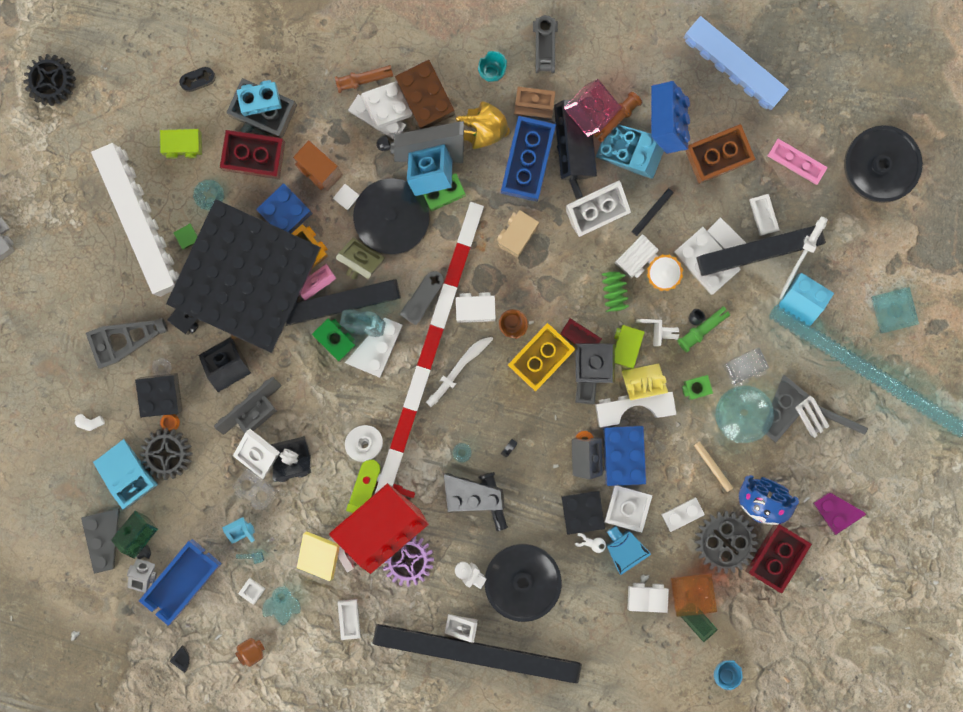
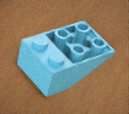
(631, 150)
(124, 474)

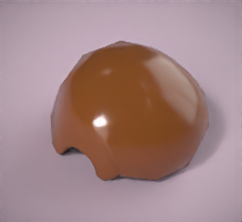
(513, 323)

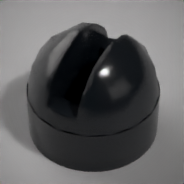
(383, 143)
(696, 317)

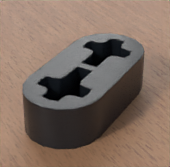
(195, 75)

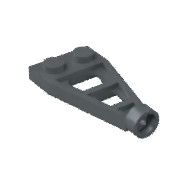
(103, 350)

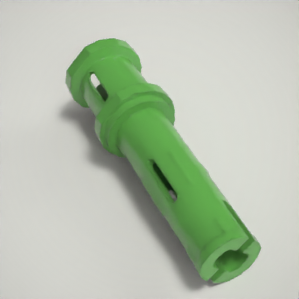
(696, 334)

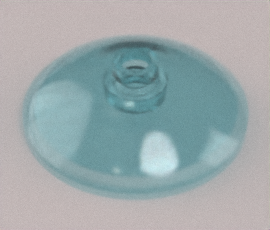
(749, 427)

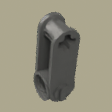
(545, 44)
(422, 297)

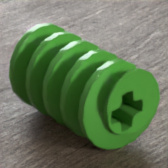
(615, 291)

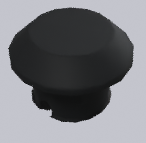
(144, 553)

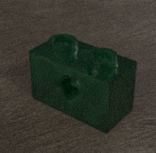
(134, 534)

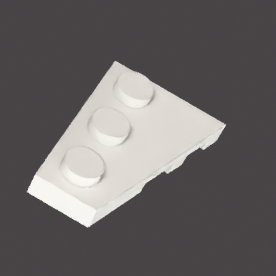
(375, 351)

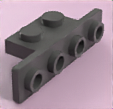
(251, 411)

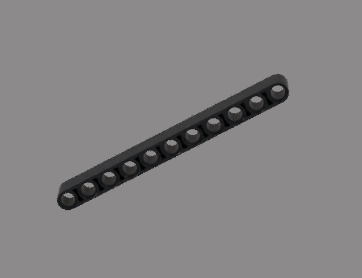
(477, 653)

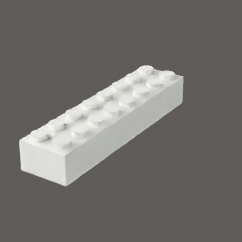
(136, 218)

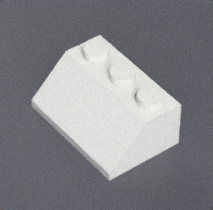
(598, 208)

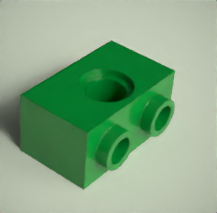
(324, 333)

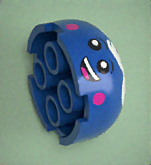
(762, 508)

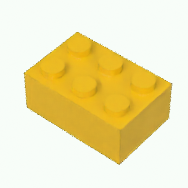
(541, 357)

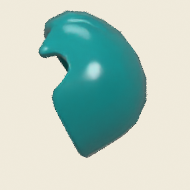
(492, 66)

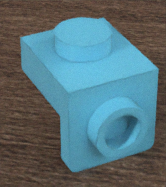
(238, 530)

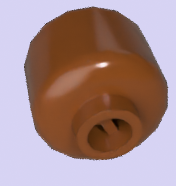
(250, 652)

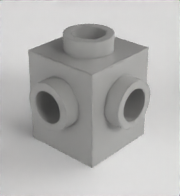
(141, 575)

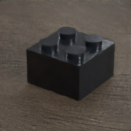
(158, 395)

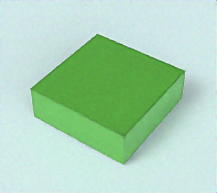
(186, 236)

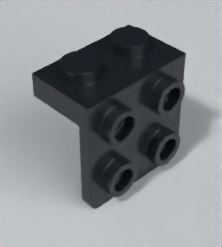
(282, 471)

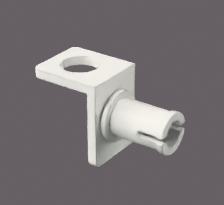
(660, 332)

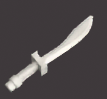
(809, 245)
(471, 353)

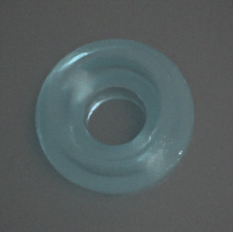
(457, 457)

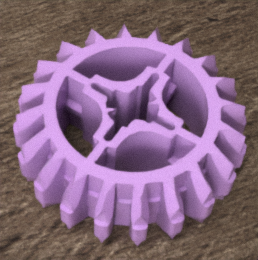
(413, 576)

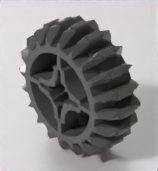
(166, 445)

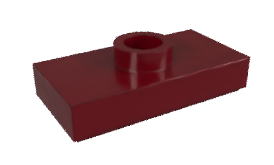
(578, 334)

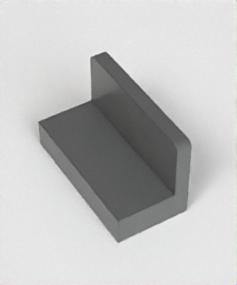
(587, 458)

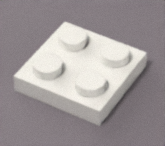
(386, 105)
(256, 454)
(628, 508)

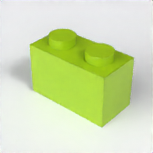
(181, 142)
(627, 345)

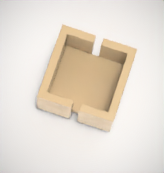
(518, 233)

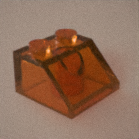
(693, 594)

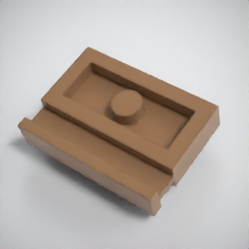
(534, 103)

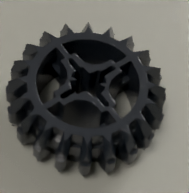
(44, 85)

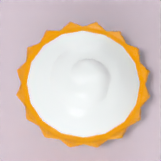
(665, 272)

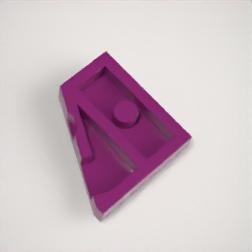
(837, 512)

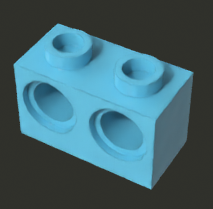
(259, 103)

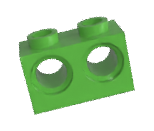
(445, 196)

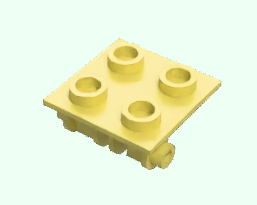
(644, 381)

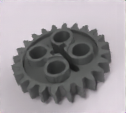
(737, 530)

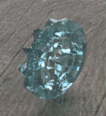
(205, 185)

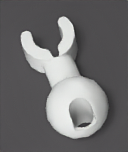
(594, 544)

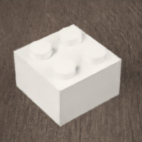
(475, 308)

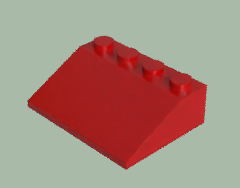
(379, 528)

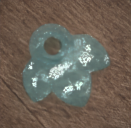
(281, 608)

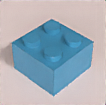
(429, 170)

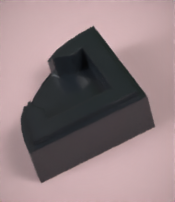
(509, 447)
(181, 659)

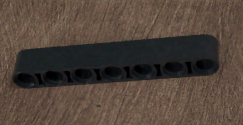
(755, 251)
(345, 300)

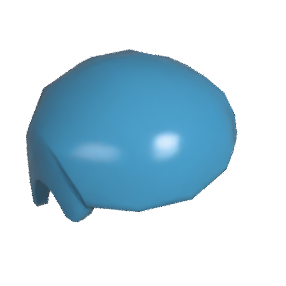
(728, 675)

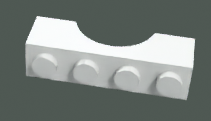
(610, 412)

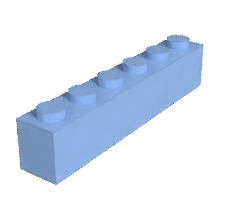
(735, 63)

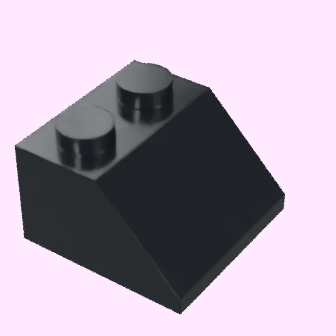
(224, 364)

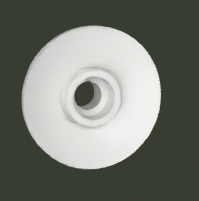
(360, 436)

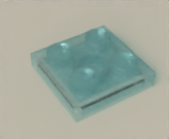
(895, 310)

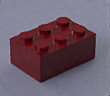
(252, 154)
(778, 557)

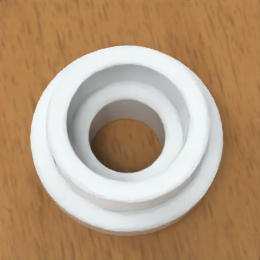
(289, 457)

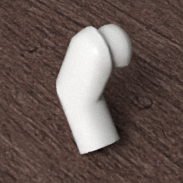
(84, 423)

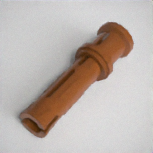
(354, 80)
(628, 106)

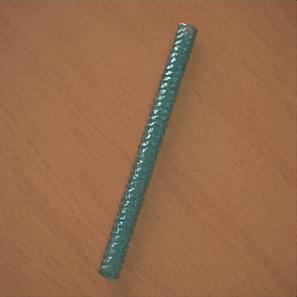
(866, 369)

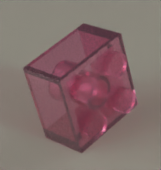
(592, 107)

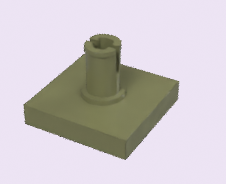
(359, 259)

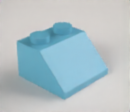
(805, 298)

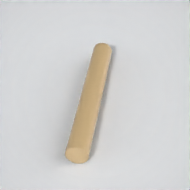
(713, 466)

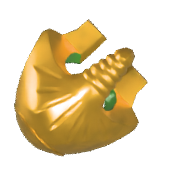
(488, 123)

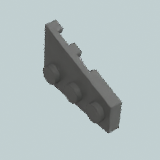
(784, 403)
(98, 532)

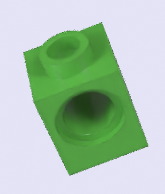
(704, 382)

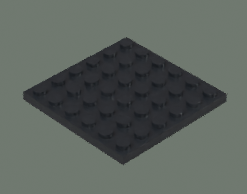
(243, 276)

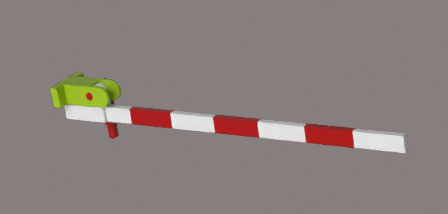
(369, 474)

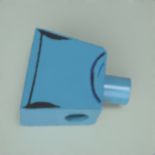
(625, 550)

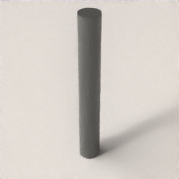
(843, 421)

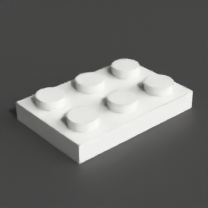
(701, 244)

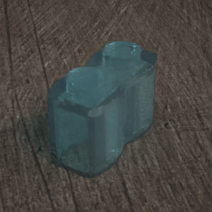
(362, 323)

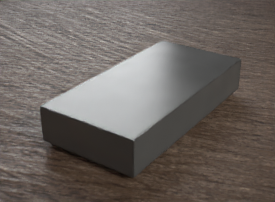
(586, 392)

